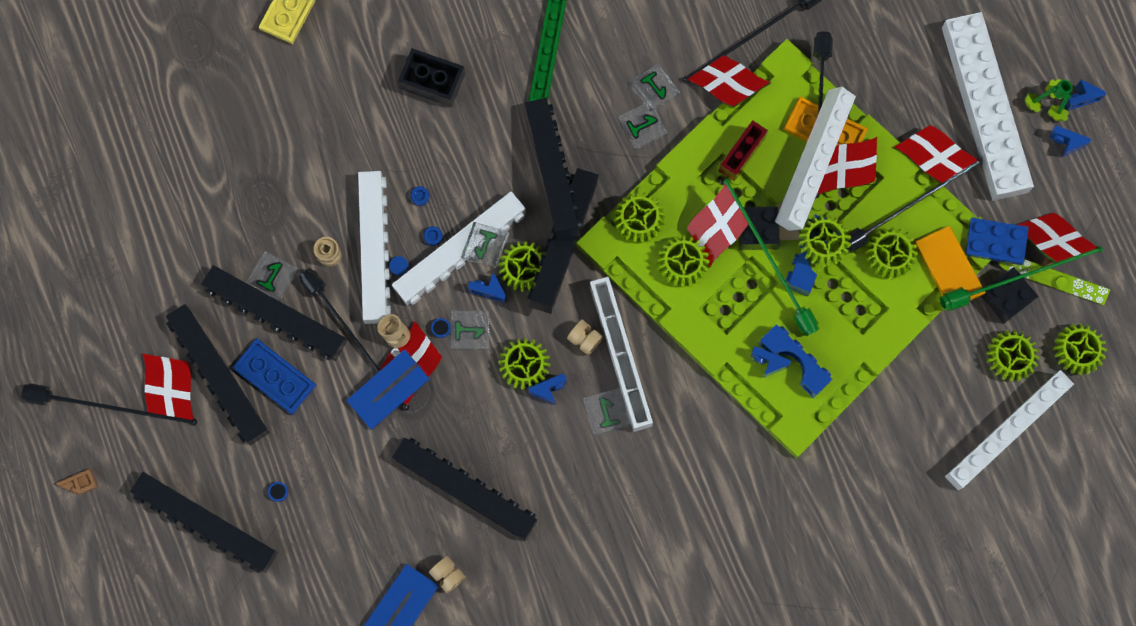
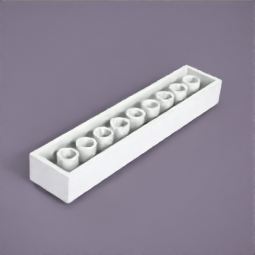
(987, 106)

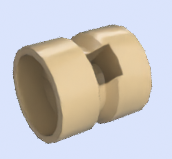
(327, 251)
(393, 331)
(585, 337)
(447, 574)

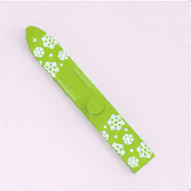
(1062, 281)

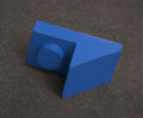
(1087, 95)
(1073, 141)
(493, 291)
(775, 362)
(543, 389)

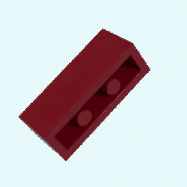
(743, 150)

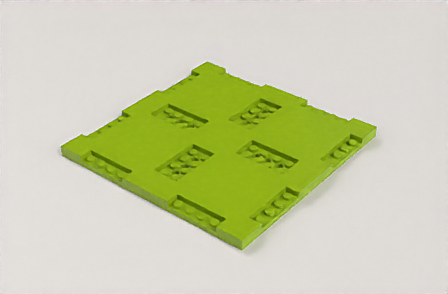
(846, 344)

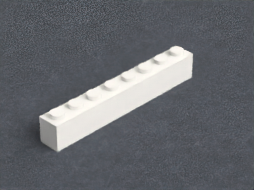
(815, 159)
(373, 246)
(448, 256)
(621, 354)
(1009, 430)

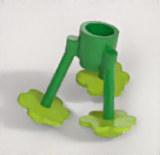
(1056, 89)

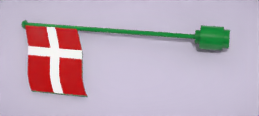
(721, 225)
(1052, 237)

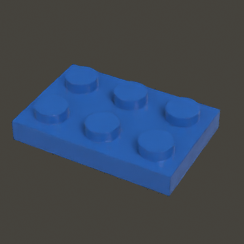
(996, 241)

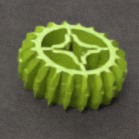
(653, 209)
(831, 238)
(898, 254)
(690, 261)
(517, 263)
(520, 347)
(997, 351)
(1095, 352)

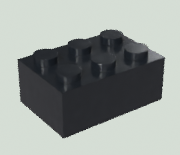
(431, 77)

